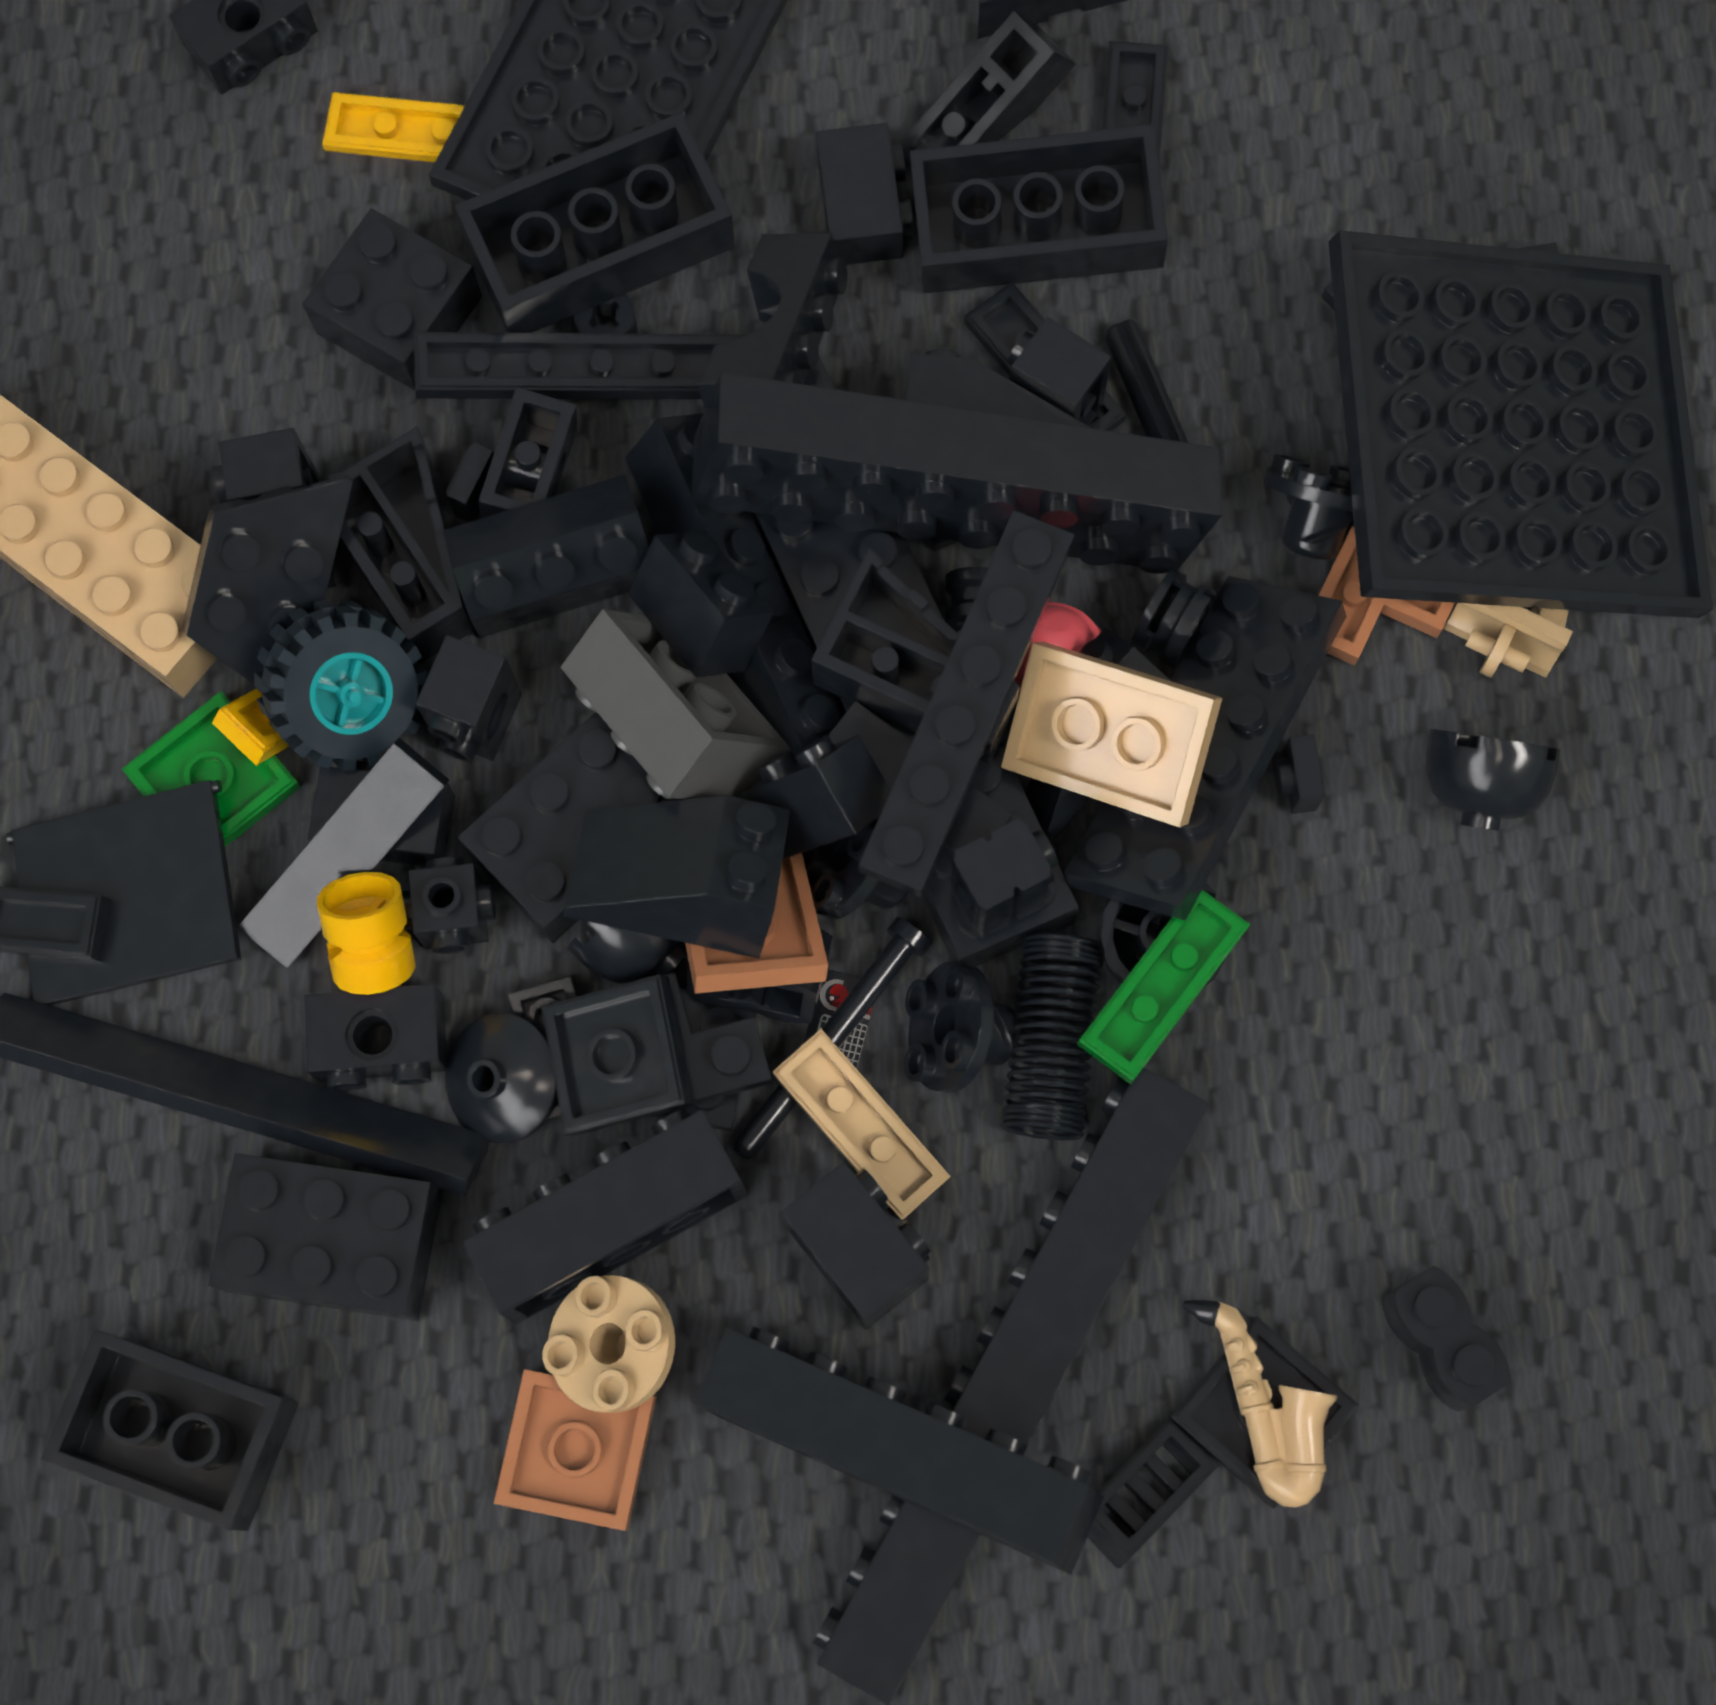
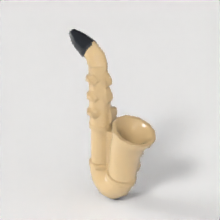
(1285, 1439)

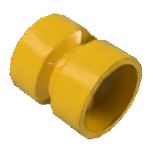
(366, 933)

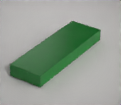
(1162, 987)

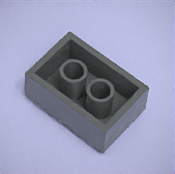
(682, 729)

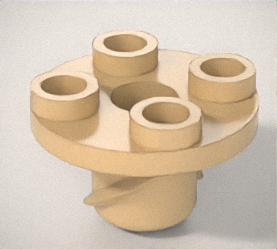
(610, 1344)

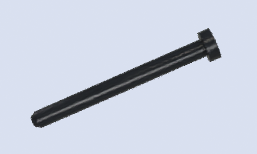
(904, 943)

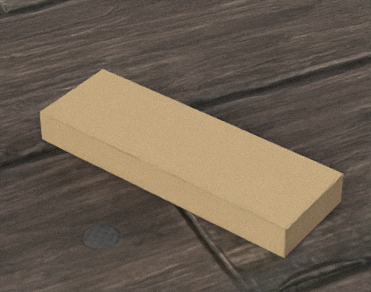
(860, 1123)

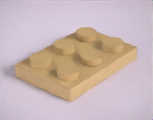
(1111, 733)

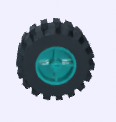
(340, 684)

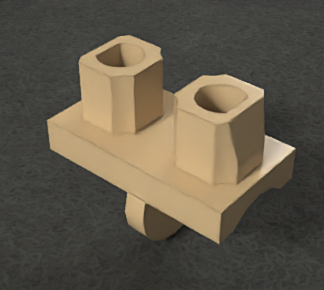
(1512, 635)

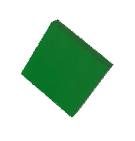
(200, 753)

